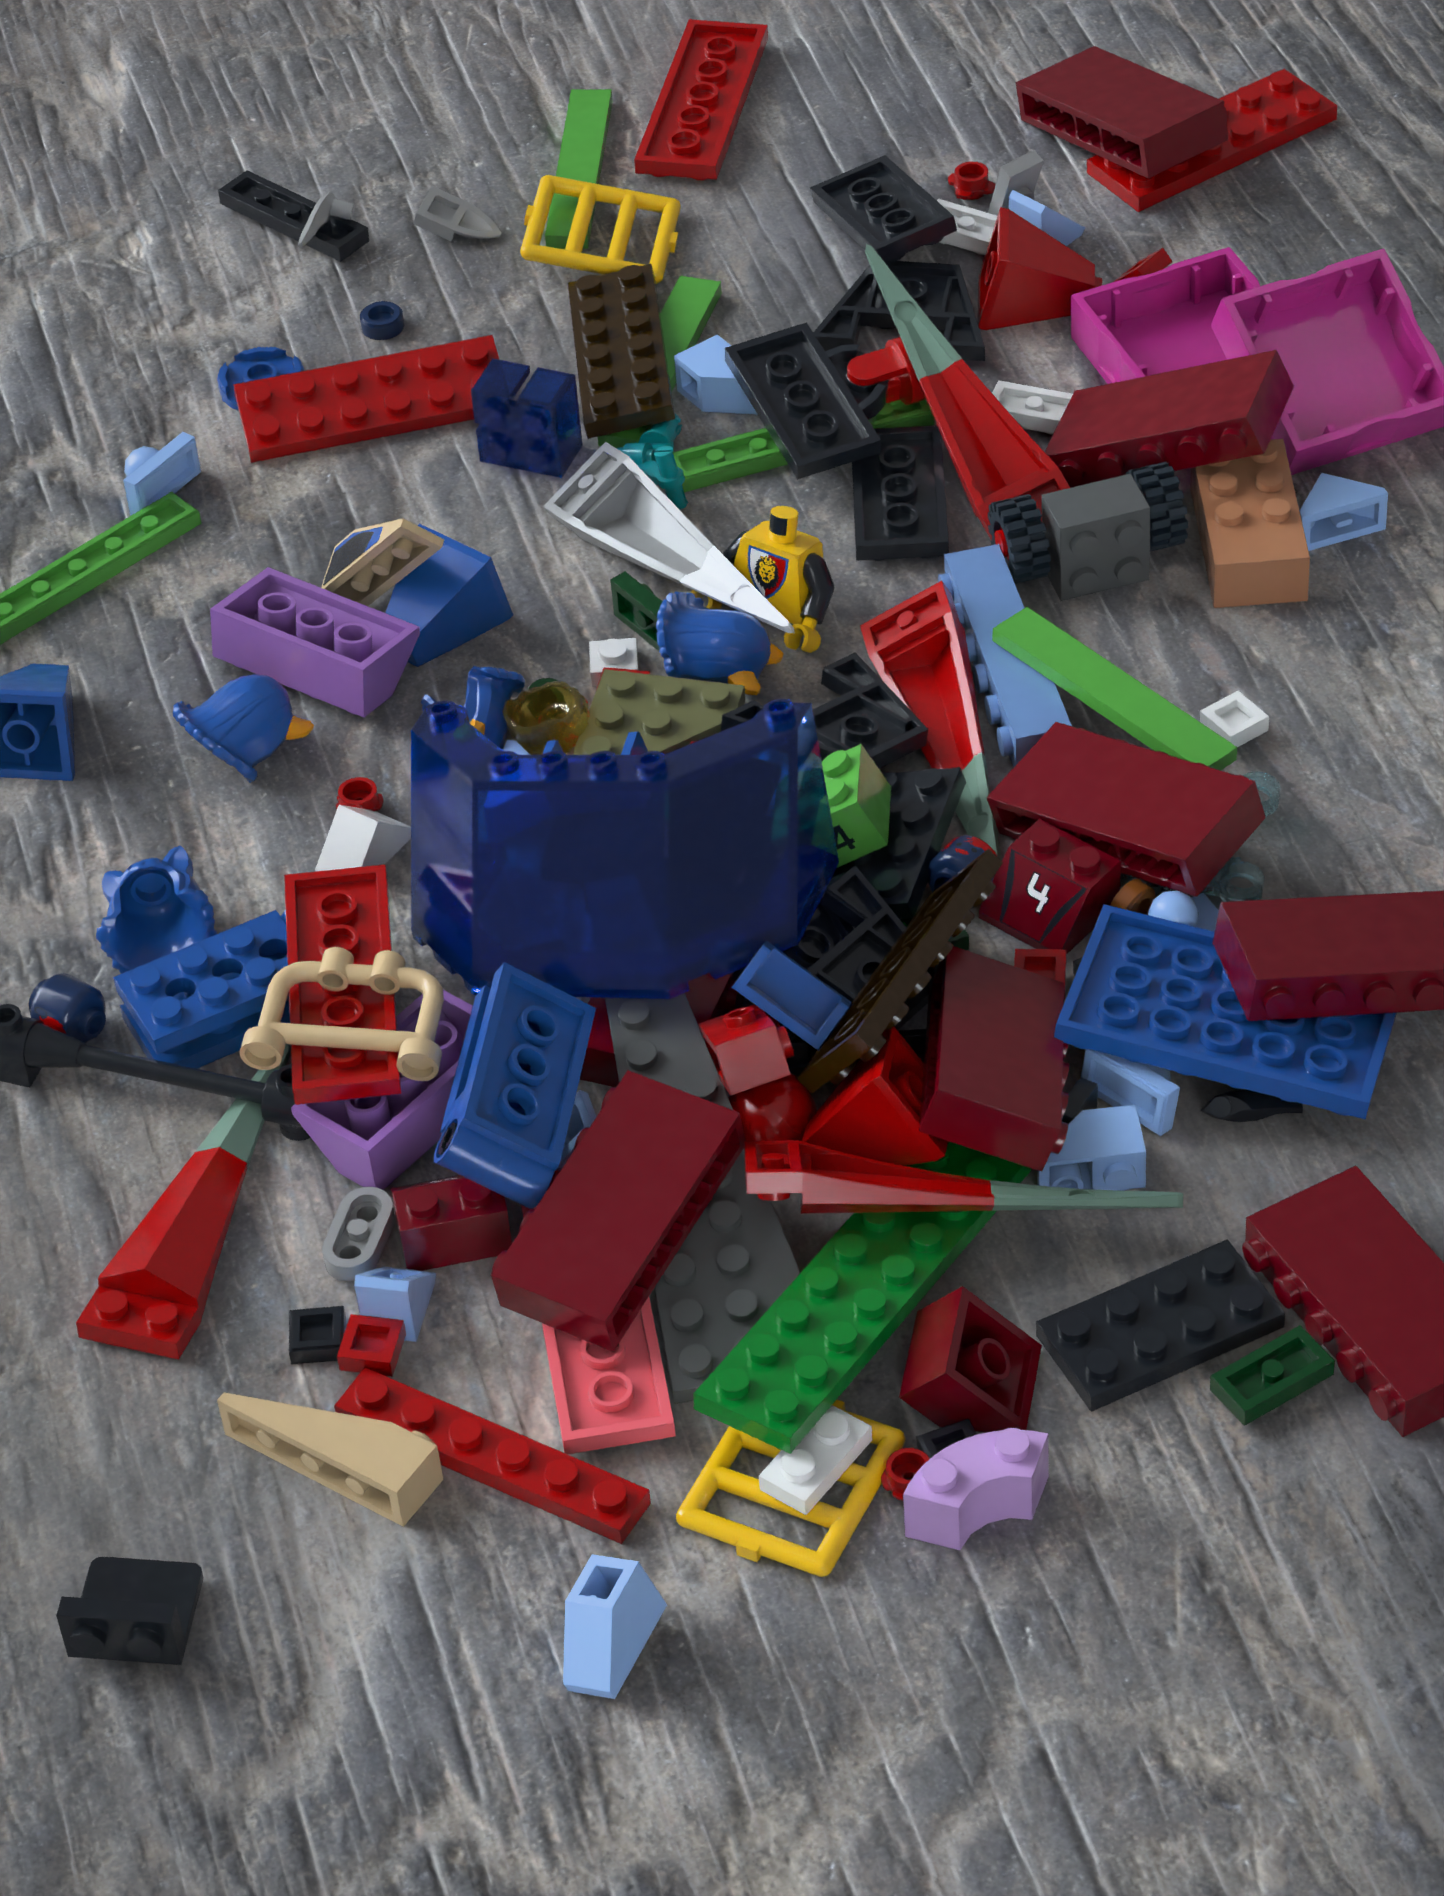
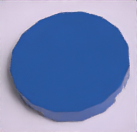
(254, 365)

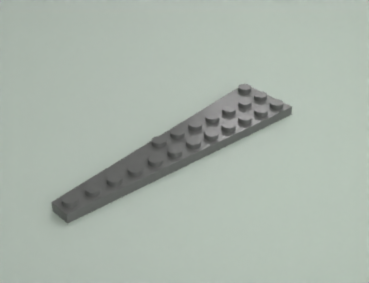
(737, 1250)

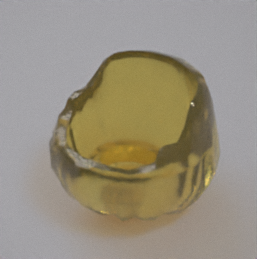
(546, 715)

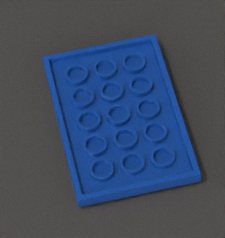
(1165, 1001)

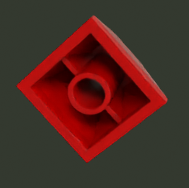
(1028, 275)
(878, 1110)

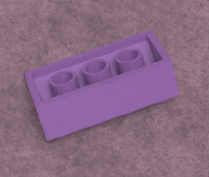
(313, 641)
(384, 1135)

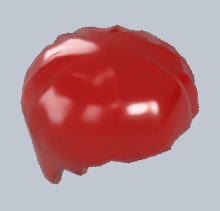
(775, 1110)

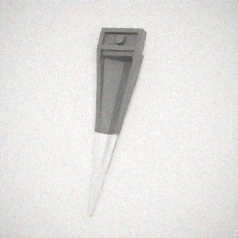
(629, 516)

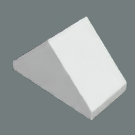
(361, 839)

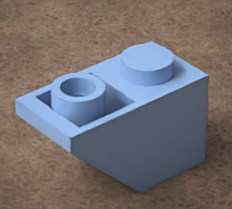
(707, 379)
(1100, 1152)
(607, 1624)

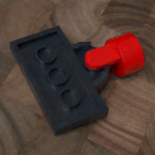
(821, 399)

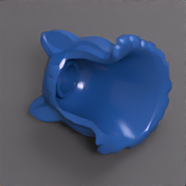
(153, 910)

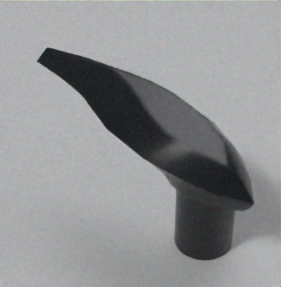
(1248, 1106)

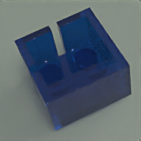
(538, 429)

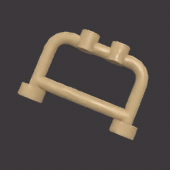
(418, 1053)

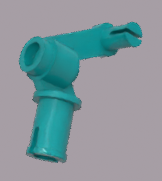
(657, 461)

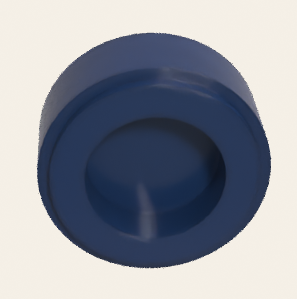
(382, 320)

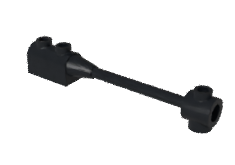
(31, 1045)

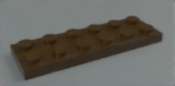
(620, 351)
(901, 973)

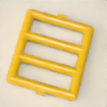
(589, 193)
(754, 1543)

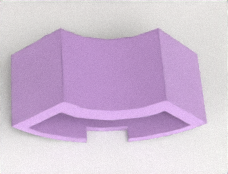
(976, 1484)

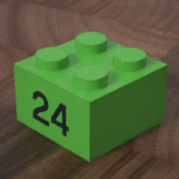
(857, 803)

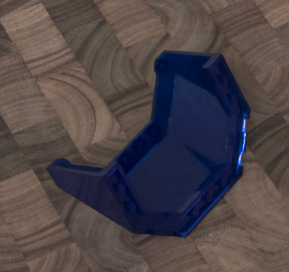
(614, 864)

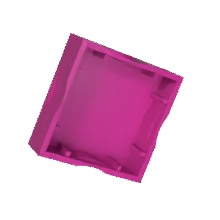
(1157, 318)
(1351, 353)

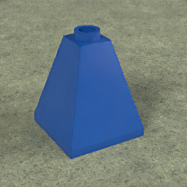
(450, 599)
(37, 723)

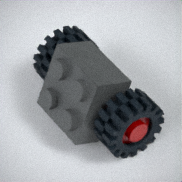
(1092, 532)

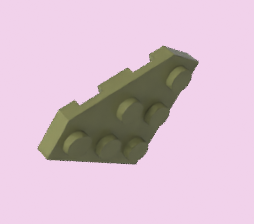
(662, 708)

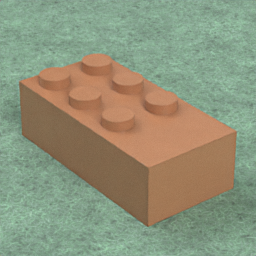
(1251, 530)

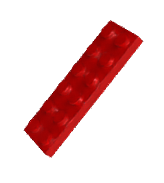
(701, 100)
(1257, 122)
(362, 399)
(353, 913)

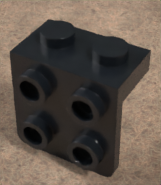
(132, 1611)

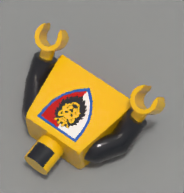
(787, 572)

